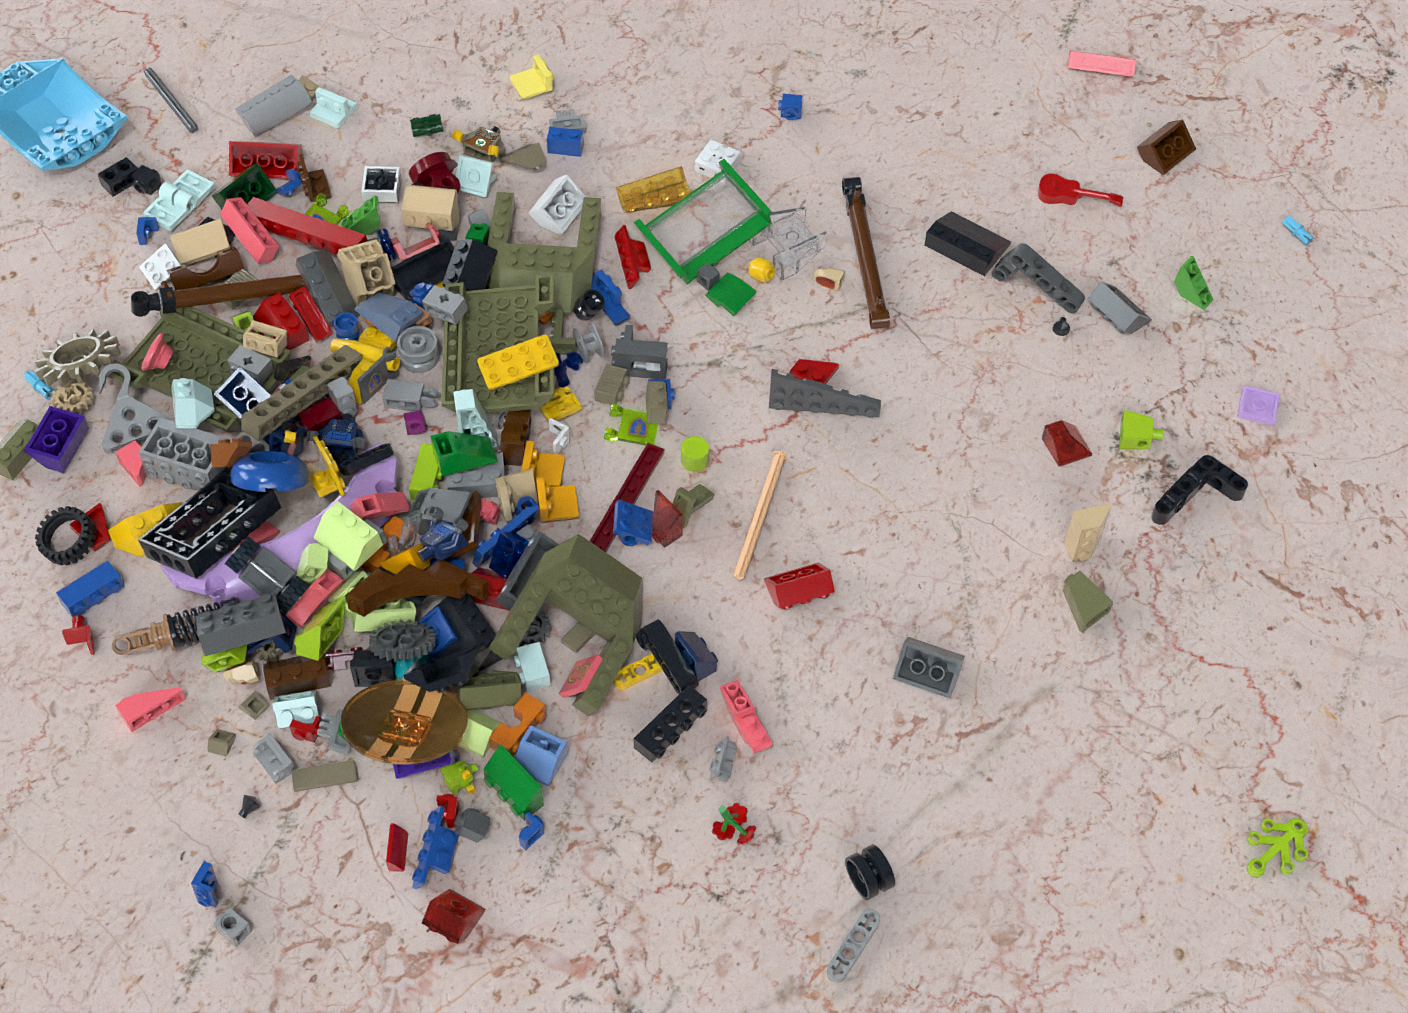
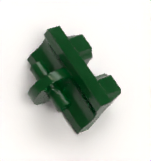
(426, 125)

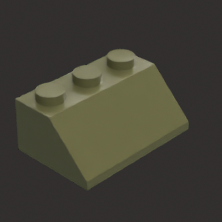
(12, 448)

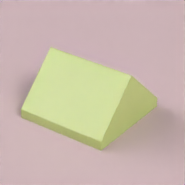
(478, 732)

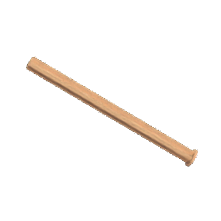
(759, 515)

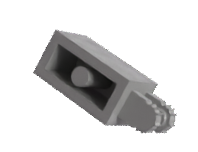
(408, 395)

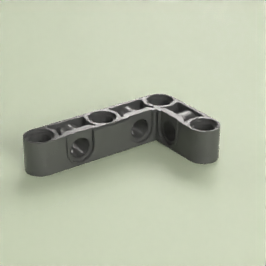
(1042, 274)

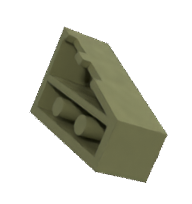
(490, 690)

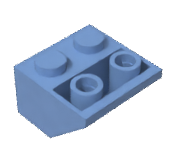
(541, 754)

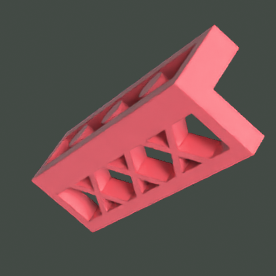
(1101, 63)

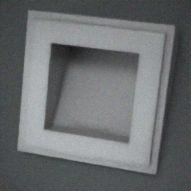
(479, 217)

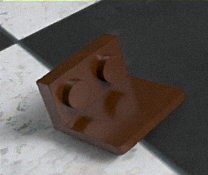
(314, 181)

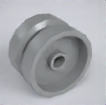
(418, 349)

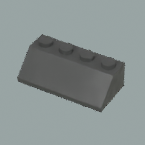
(325, 285)

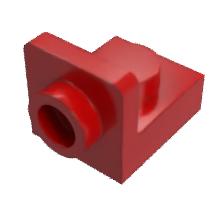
(451, 808)

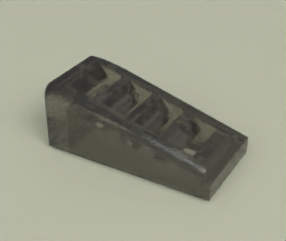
(286, 369)

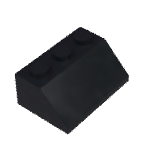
(470, 264)

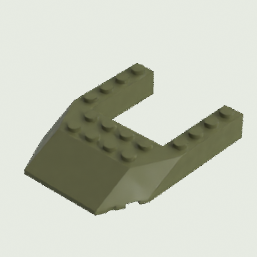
(522, 262)
(592, 591)

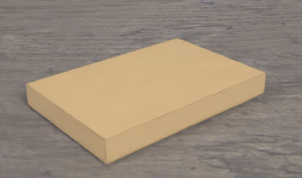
(200, 242)

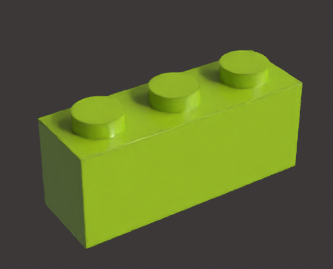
(426, 471)

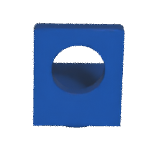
(670, 391)

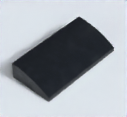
(423, 267)

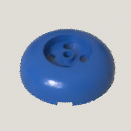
(269, 470)

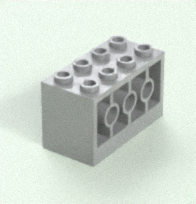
(180, 455)

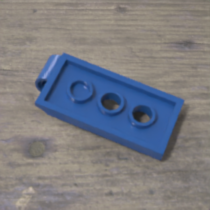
(523, 518)

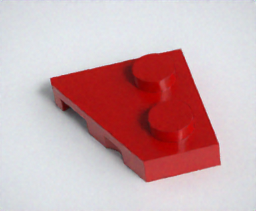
(814, 370)
(97, 515)

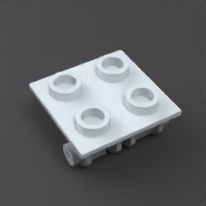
(156, 266)

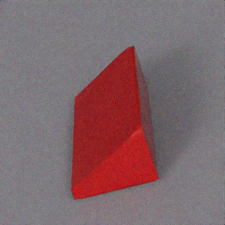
(396, 848)

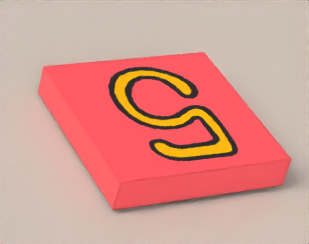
(580, 676)

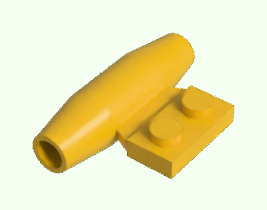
(370, 345)

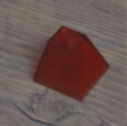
(1065, 443)
(667, 521)

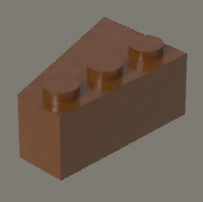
(514, 436)

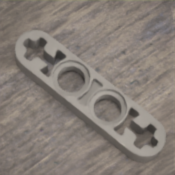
(853, 945)

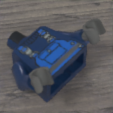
(340, 435)
(442, 537)

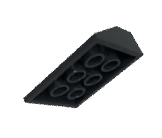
(966, 242)
(469, 626)

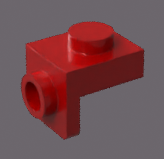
(303, 731)

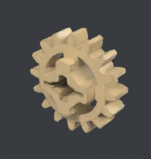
(72, 397)

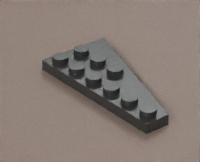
(817, 397)

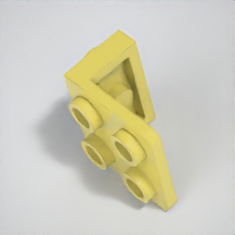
(533, 81)

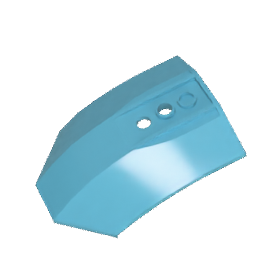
(51, 97)

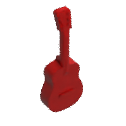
(1056, 190)

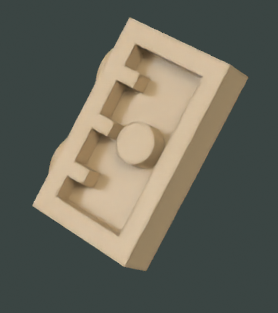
(512, 488)

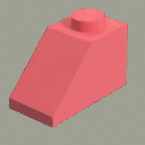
(131, 462)

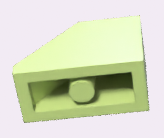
(312, 562)

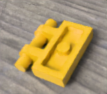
(561, 407)

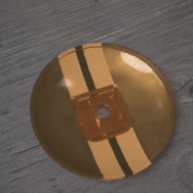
(376, 719)

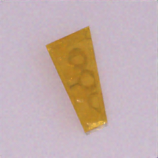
(654, 191)

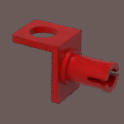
(79, 633)

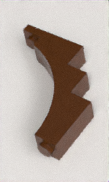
(411, 581)

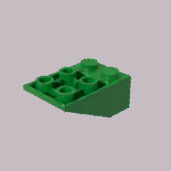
(461, 451)

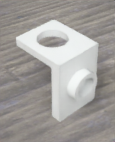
(563, 435)

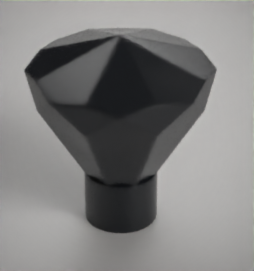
(1061, 327)
(249, 804)

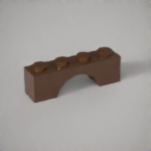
(227, 263)

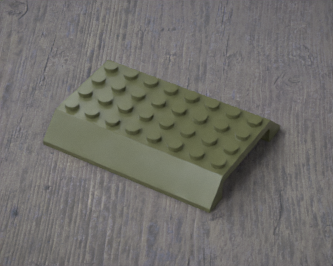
(492, 323)
(200, 353)

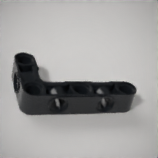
(1204, 471)

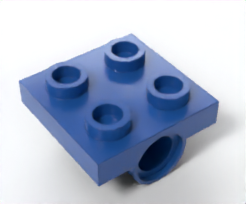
(632, 523)

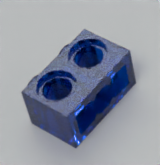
(507, 553)

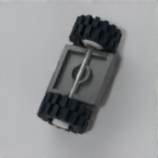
(266, 573)

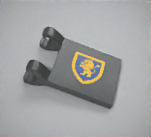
(376, 376)

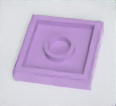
(1258, 405)

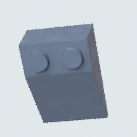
(390, 314)

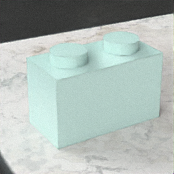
(532, 666)

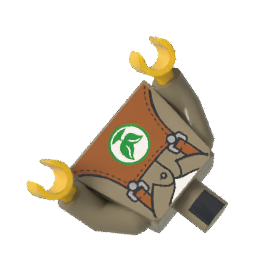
(481, 143)

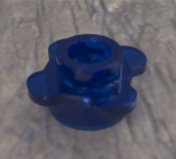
(573, 360)

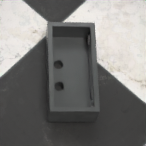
(523, 569)
(239, 624)

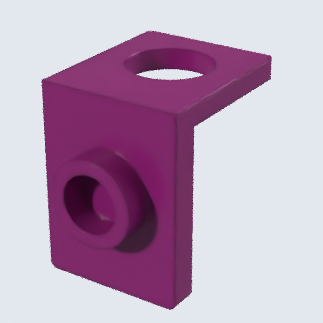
(414, 422)

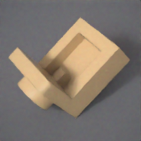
(309, 85)

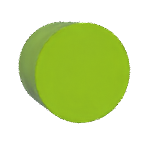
(694, 453)

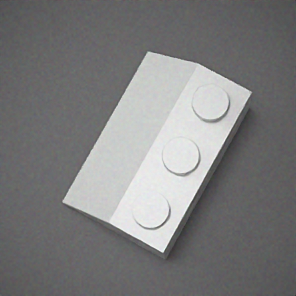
(558, 205)

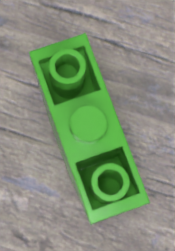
(364, 219)
(1192, 284)

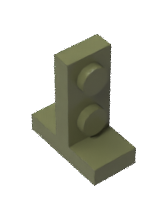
(560, 344)
(690, 501)

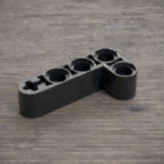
(667, 655)

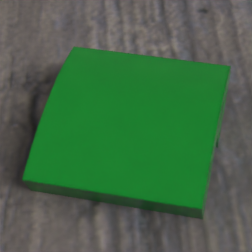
(730, 293)

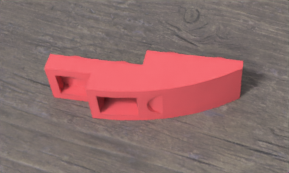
(315, 598)
(744, 717)

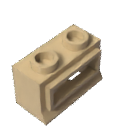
(266, 343)

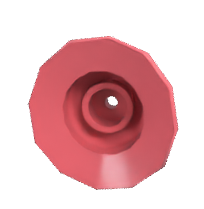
(158, 354)

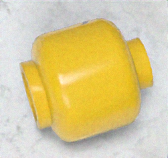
(761, 269)

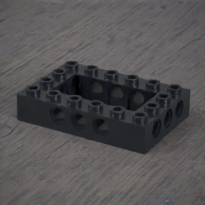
(167, 539)

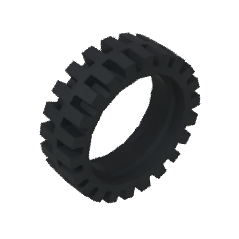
(79, 547)

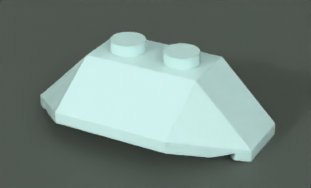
(191, 402)

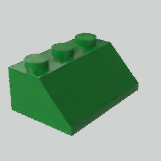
(513, 783)

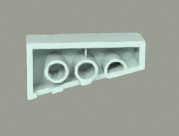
(472, 417)

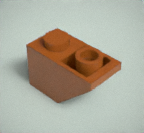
(227, 453)

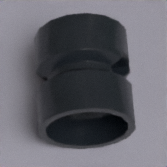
(588, 304)

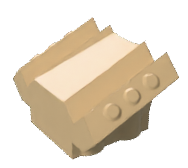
(366, 270)

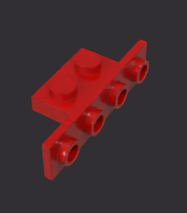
(632, 256)

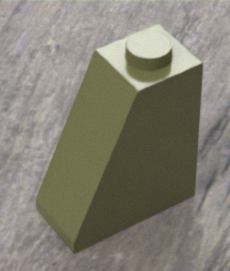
(1085, 600)

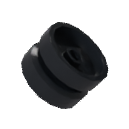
(870, 872)

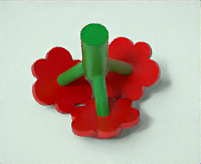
(736, 816)

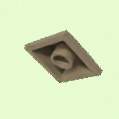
(526, 157)

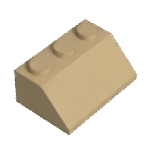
(431, 206)
(1086, 531)

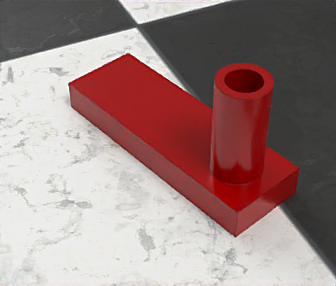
(310, 314)

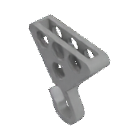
(125, 404)

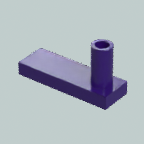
(406, 770)

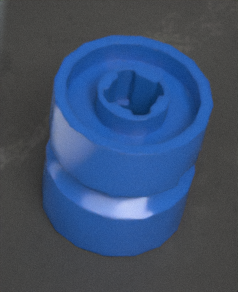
(347, 326)

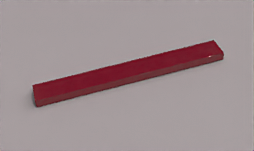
(628, 492)

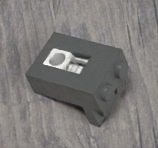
(640, 357)

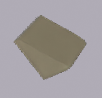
(254, 705)
(221, 742)

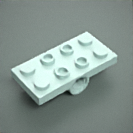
(179, 199)

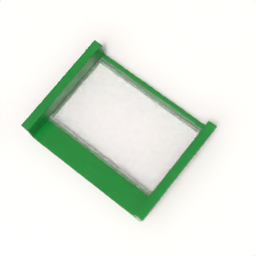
(707, 223)

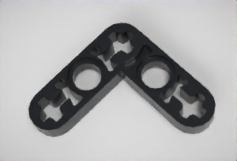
(349, 465)

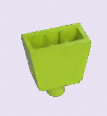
(1137, 431)

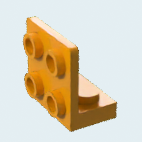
(543, 465)
(556, 502)

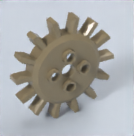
(77, 357)

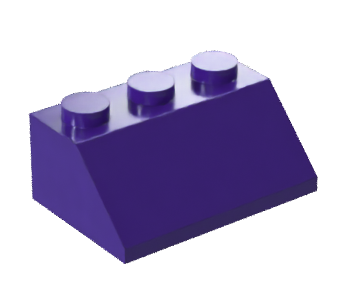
(57, 438)

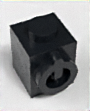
(146, 180)

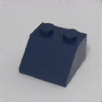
(696, 654)

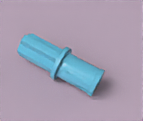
(1297, 230)
(38, 385)

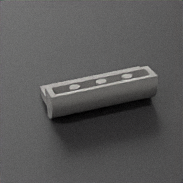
(274, 105)

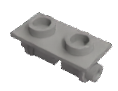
(724, 751)

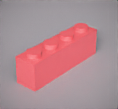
(249, 230)

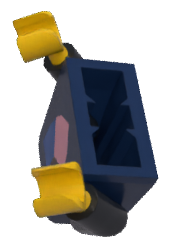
(287, 439)

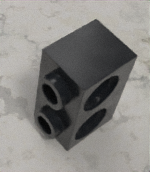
(117, 177)

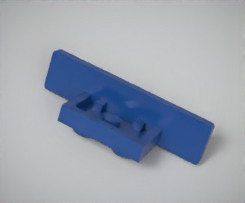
(612, 297)
(436, 850)

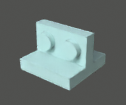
(332, 108)
(475, 175)
(295, 706)

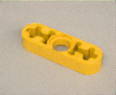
(635, 679)

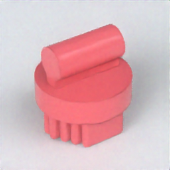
(489, 511)

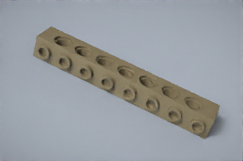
(299, 393)

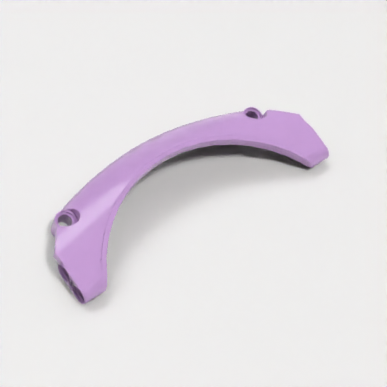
(223, 583)

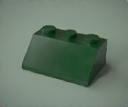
(247, 184)

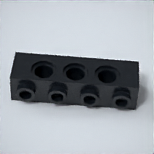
(689, 700)

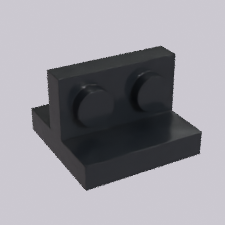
(370, 669)

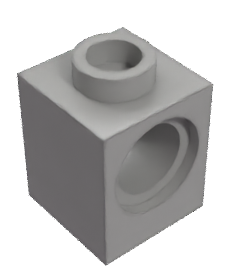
(236, 934)

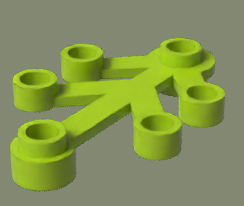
(1280, 844)

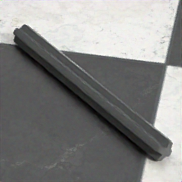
(170, 100)

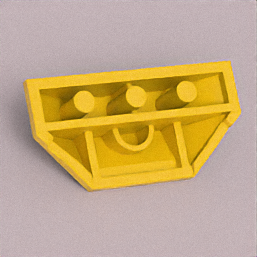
(128, 531)

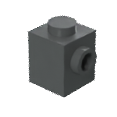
(471, 824)

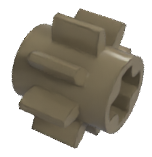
(268, 652)

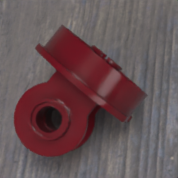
(435, 171)

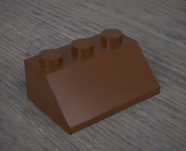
(1167, 146)
(295, 675)

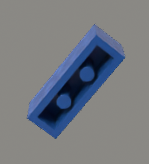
(90, 589)

